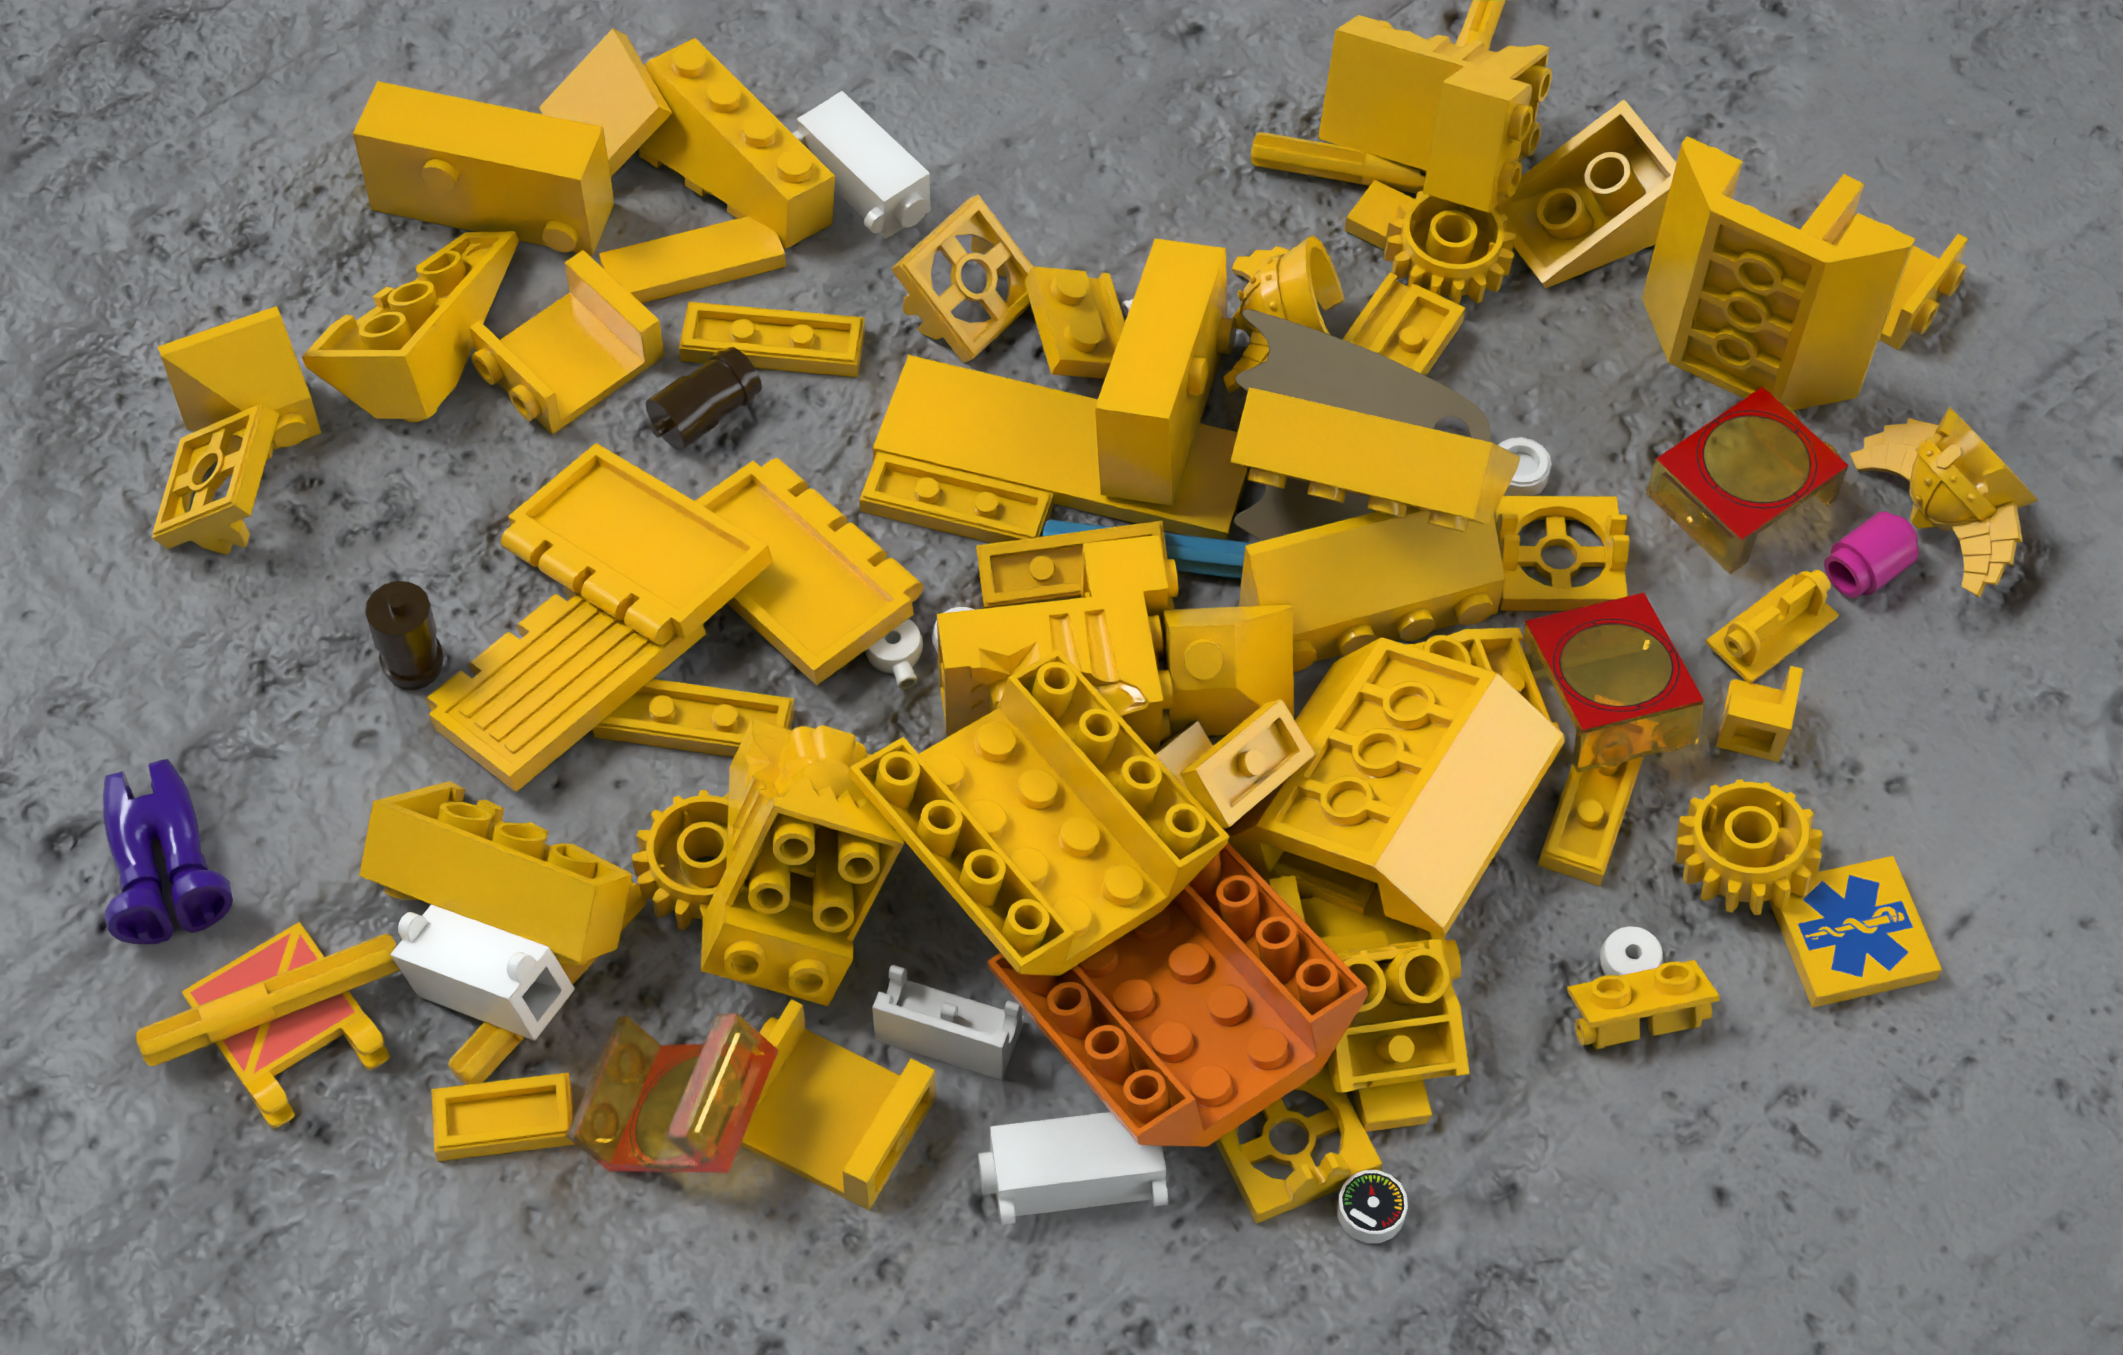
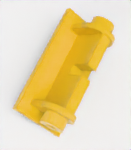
(1775, 625)
(1671, 997)

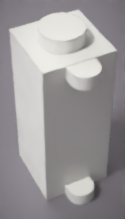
(868, 165)
(481, 970)
(1069, 1166)

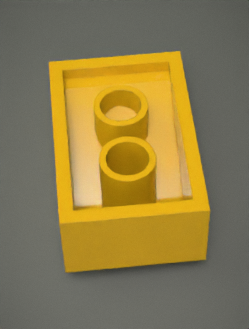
(1591, 198)

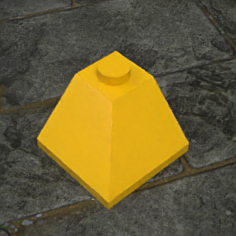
(240, 368)
(1227, 663)

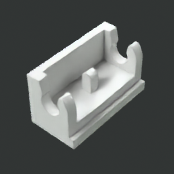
(946, 1025)

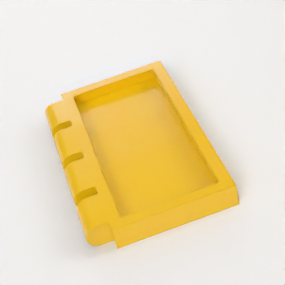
(634, 546)
(828, 580)
(548, 687)

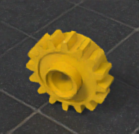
(1449, 247)
(1748, 845)
(669, 855)

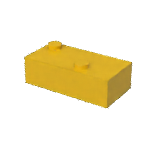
(485, 167)
(1163, 371)

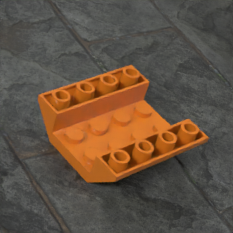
(1198, 1009)

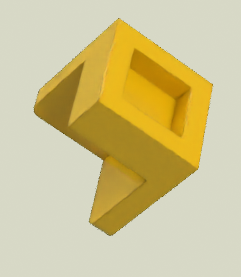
(1759, 717)

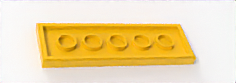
(1046, 444)

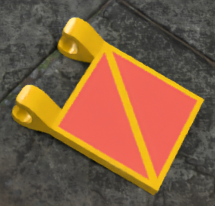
(277, 1045)

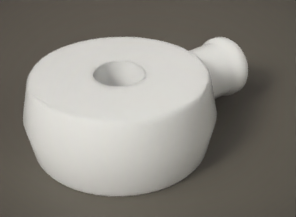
(898, 653)
(1634, 943)

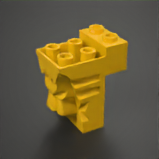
(1437, 107)
(1106, 634)
(798, 863)

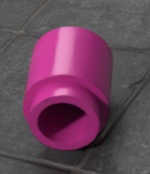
(1872, 555)

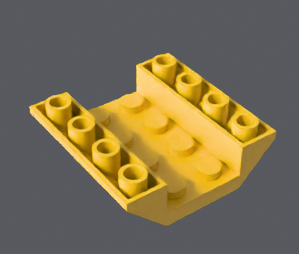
(1761, 299)
(1407, 780)
(1046, 819)

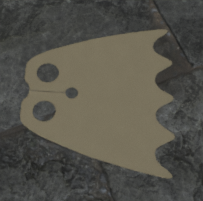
(1345, 376)

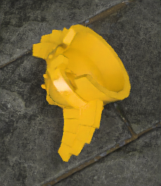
(1286, 287)
(1955, 487)

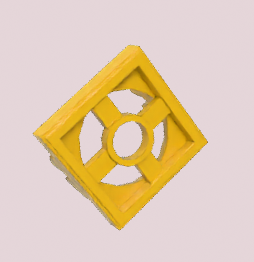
(1000, 258)
(241, 448)
(1598, 513)
(1272, 1196)

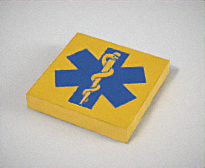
(1856, 934)

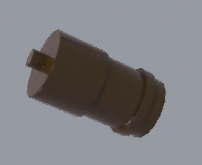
(701, 399)
(405, 634)

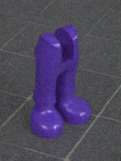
(131, 828)

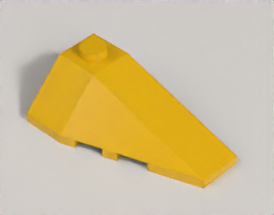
(418, 336)

